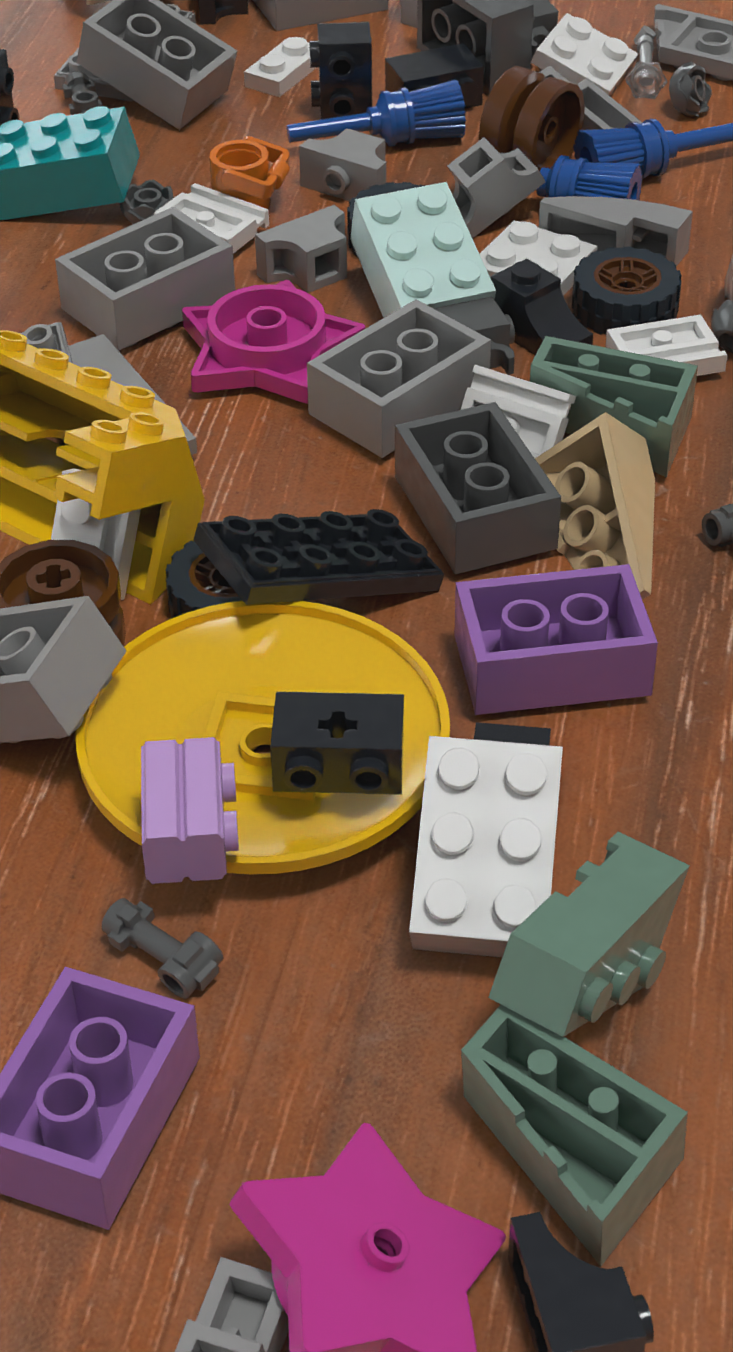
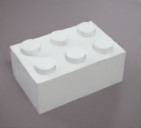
(483, 842)

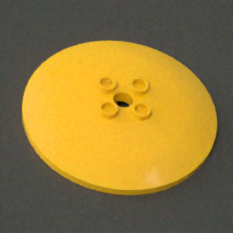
(219, 679)

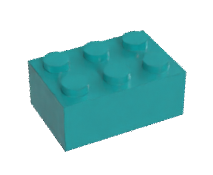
(66, 162)

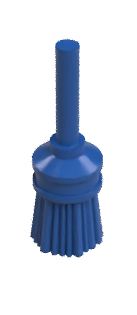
(398, 117)
(645, 144)
(588, 179)

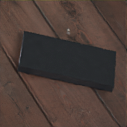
(317, 557)

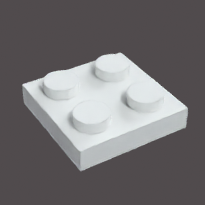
(583, 52)
(548, 249)

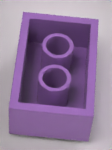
(554, 639)
(91, 1094)

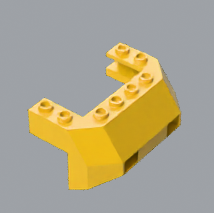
(117, 436)

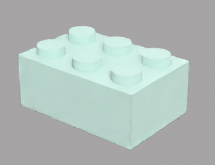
(418, 249)

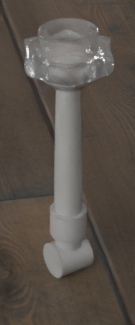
(646, 77)

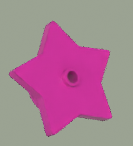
(262, 339)
(368, 1255)

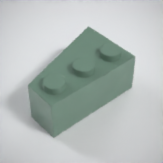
(636, 389)
(595, 944)
(573, 1125)

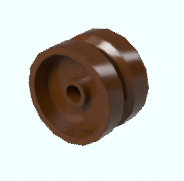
(533, 115)
(63, 571)

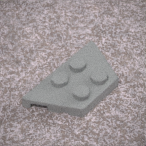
(694, 38)

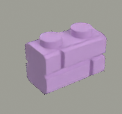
(184, 810)

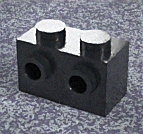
(344, 69)

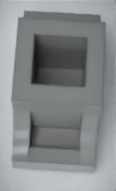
(343, 164)
(491, 183)
(305, 250)

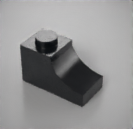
(536, 306)
(570, 1301)

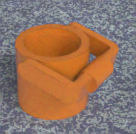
(243, 169)

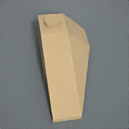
(605, 498)

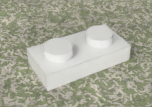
(280, 68)

